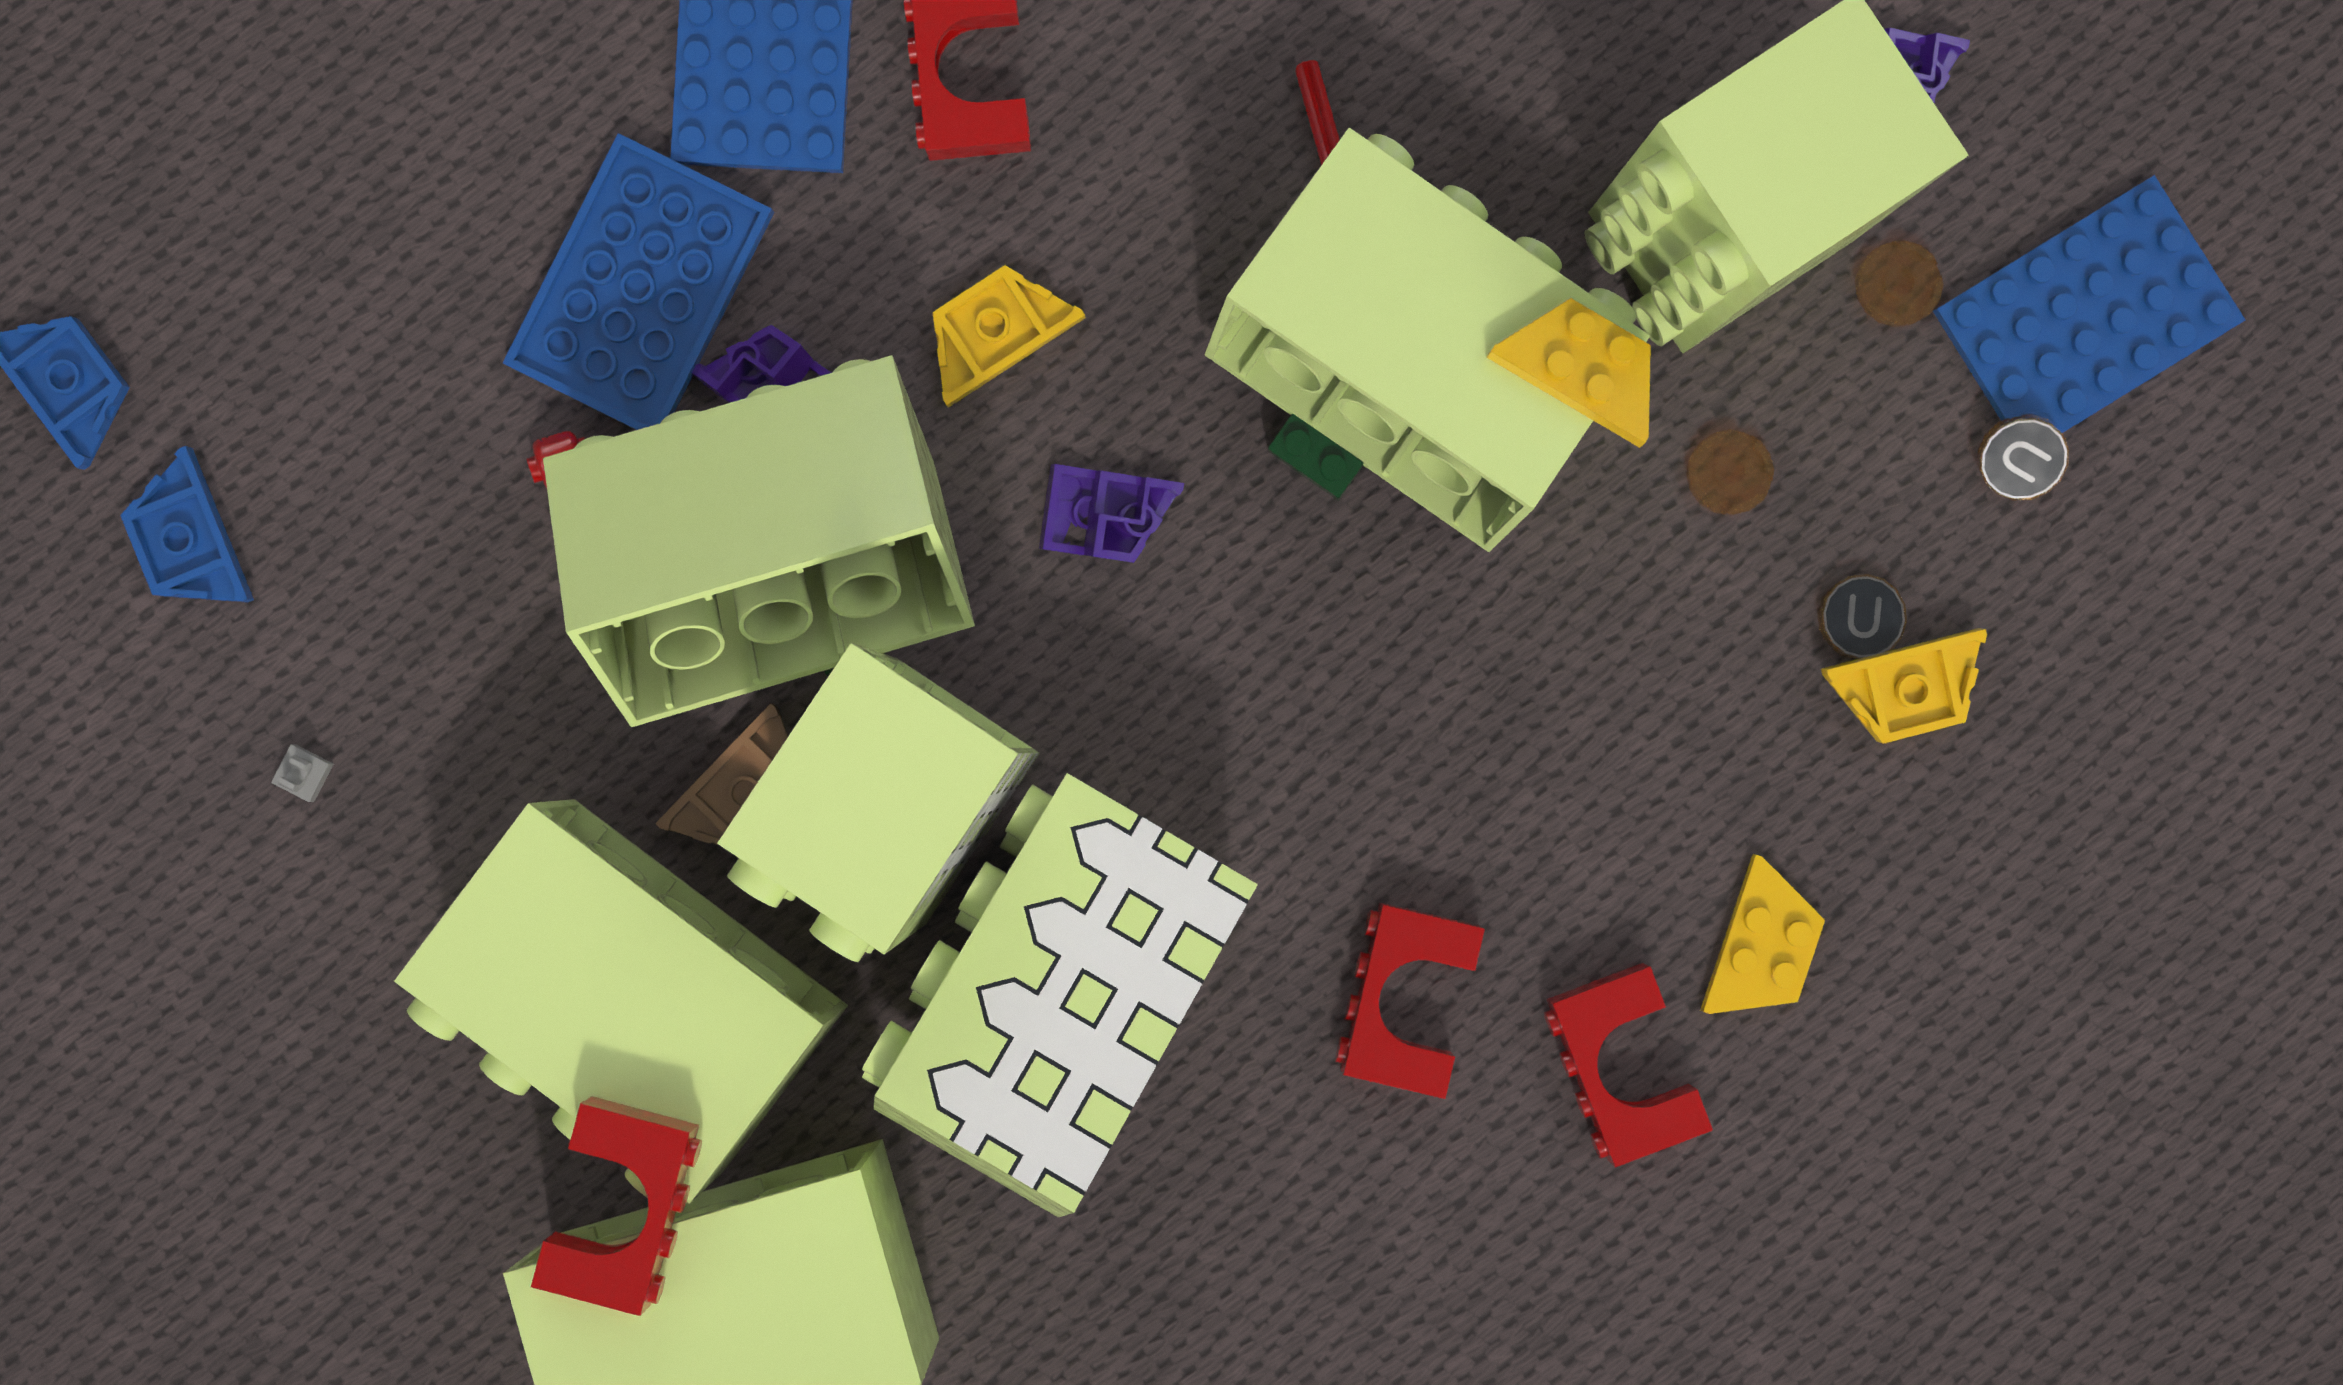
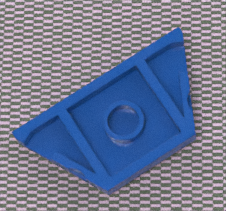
(65, 383)
(183, 537)

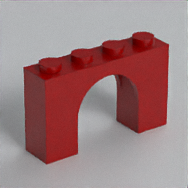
(950, 124)
(1397, 939)
(1623, 1127)
(659, 1154)

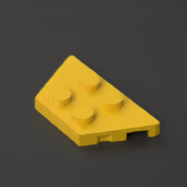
(995, 329)
(1585, 366)
(1911, 686)
(1764, 945)

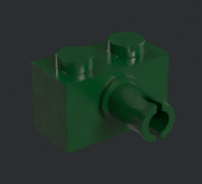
(1315, 457)

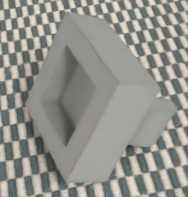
(302, 773)

